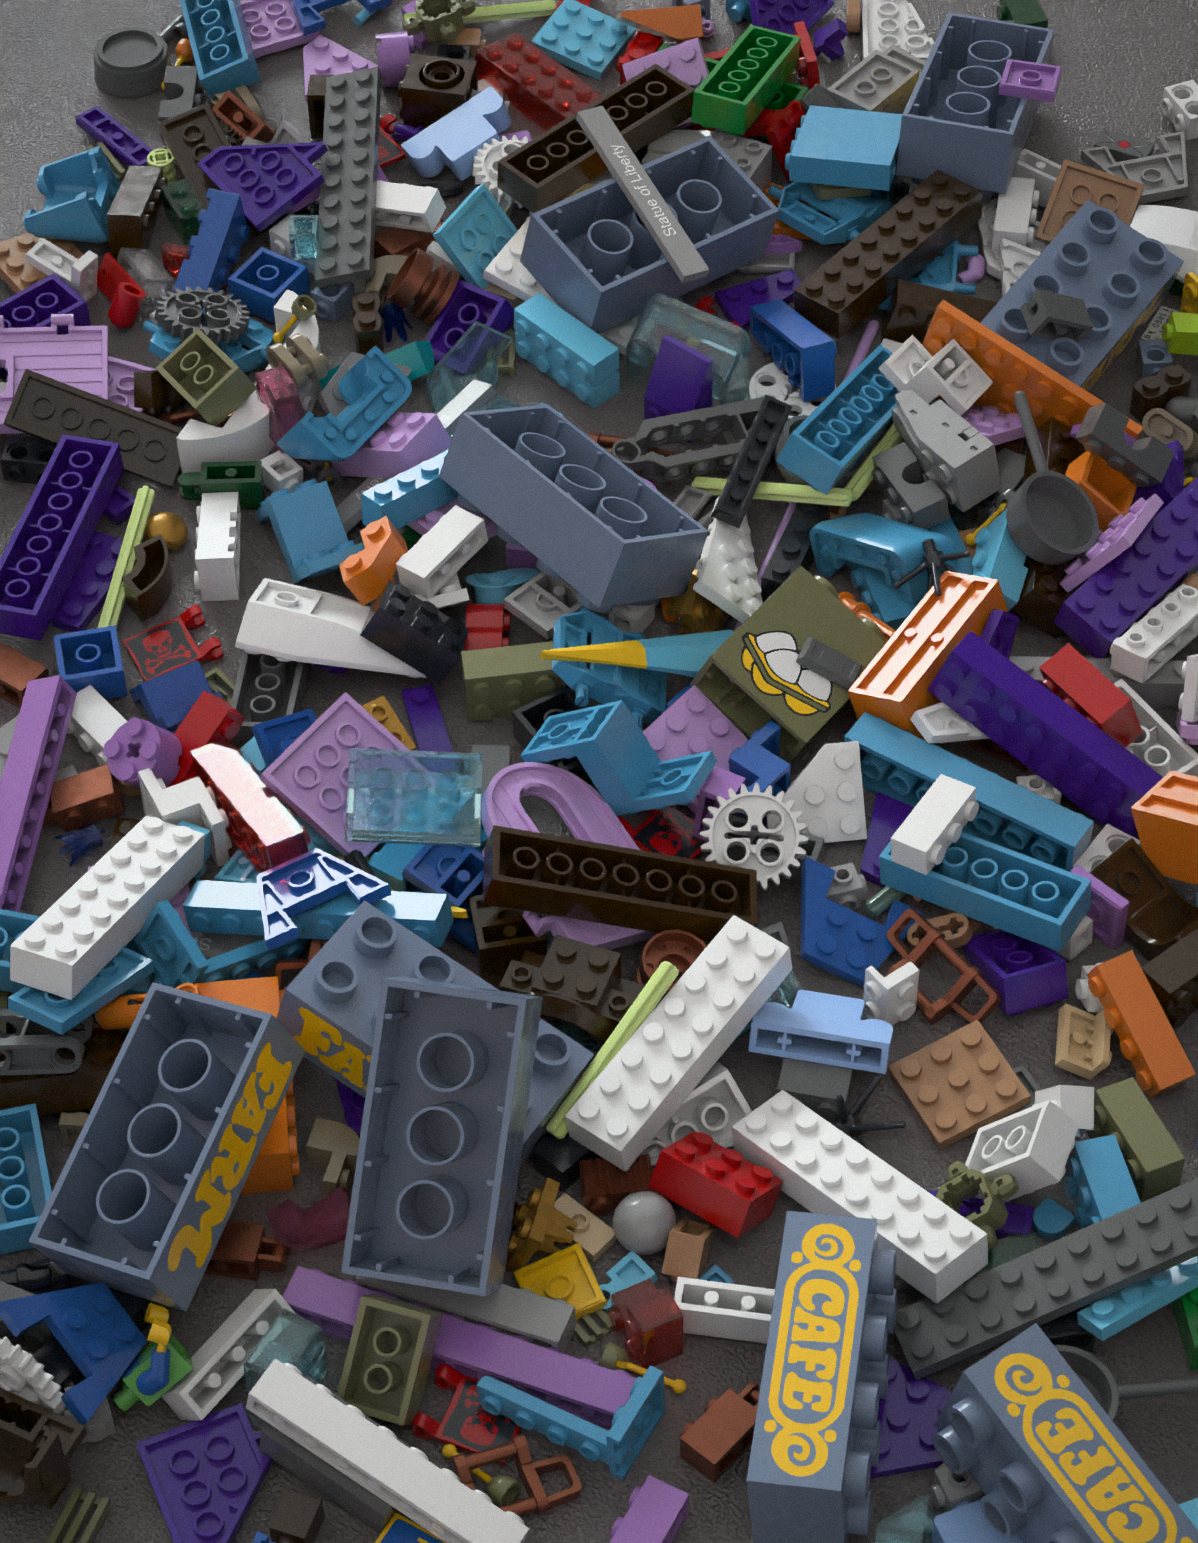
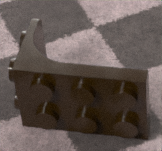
(1155, 912)

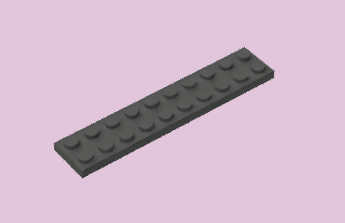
(350, 177)
(1051, 1281)

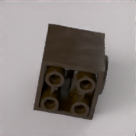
(435, 88)

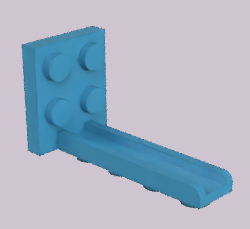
(180, 960)
(618, 1447)

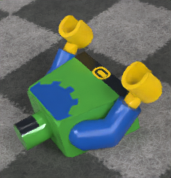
(156, 1366)

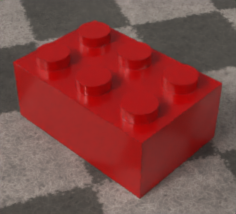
(1091, 694)
(716, 1183)

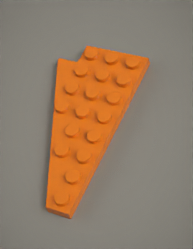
(1012, 371)

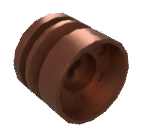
(426, 288)
(674, 946)

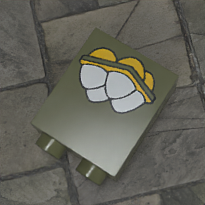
(756, 668)

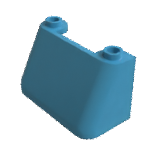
(77, 198)
(373, 392)
(877, 544)

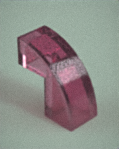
(282, 399)
(315, 1227)

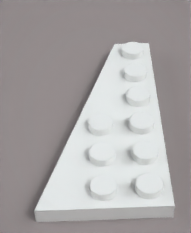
(893, 23)
(729, 570)

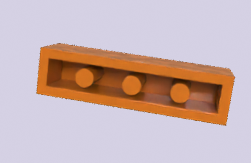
(1140, 1024)

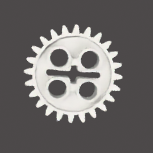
(486, 165)
(755, 807)
(27, 1379)

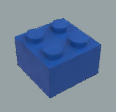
(264, 281)
(93, 660)

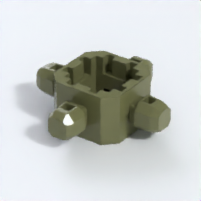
(439, 19)
(966, 1183)

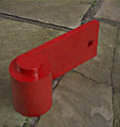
(121, 291)

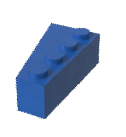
(218, 243)
(796, 347)

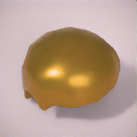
(169, 526)

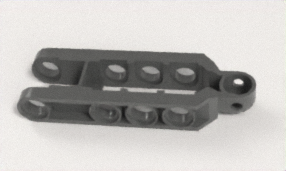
(726, 419)
(35, 1047)

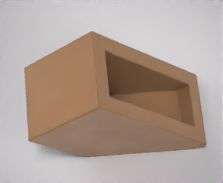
(688, 1249)

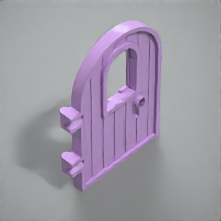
(72, 358)
(587, 819)

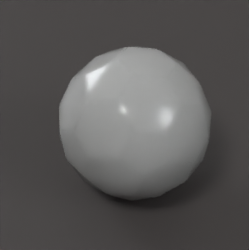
(643, 1222)

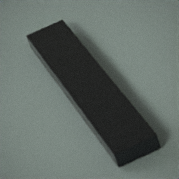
(751, 461)

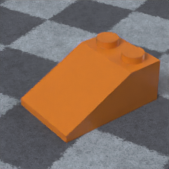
(672, 23)

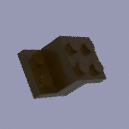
(500, 937)

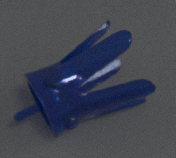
(394, 317)
(80, 842)

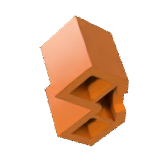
(376, 564)

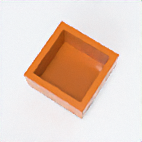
(1107, 488)

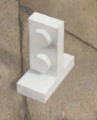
(76, 273)

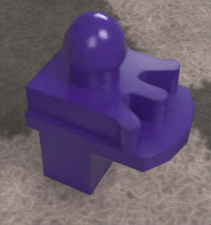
(828, 39)

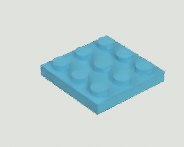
(583, 38)
(475, 235)

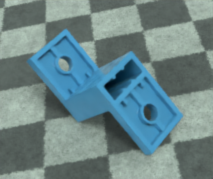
(307, 529)
(619, 758)

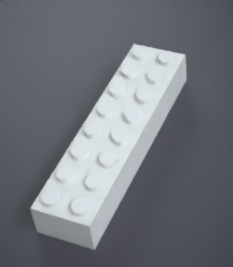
(106, 907)
(678, 1043)
(843, 1178)

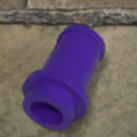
(405, 132)

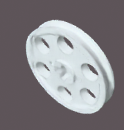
(780, 389)

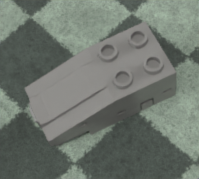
(879, 82)
(750, 155)
(948, 449)

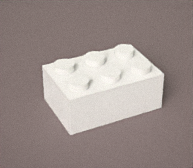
(1027, 1145)

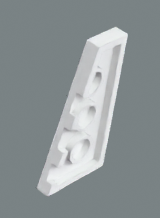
(942, 724)

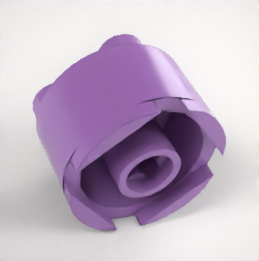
(394, 56)
(143, 746)

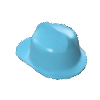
(494, 587)

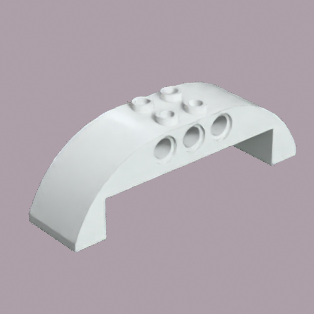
(247, 430)

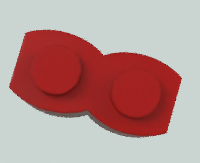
(486, 626)

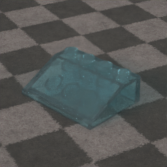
(414, 797)

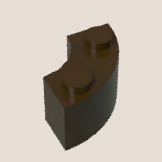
(150, 579)

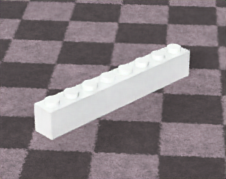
(379, 1460)

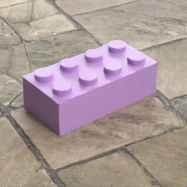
(397, 446)

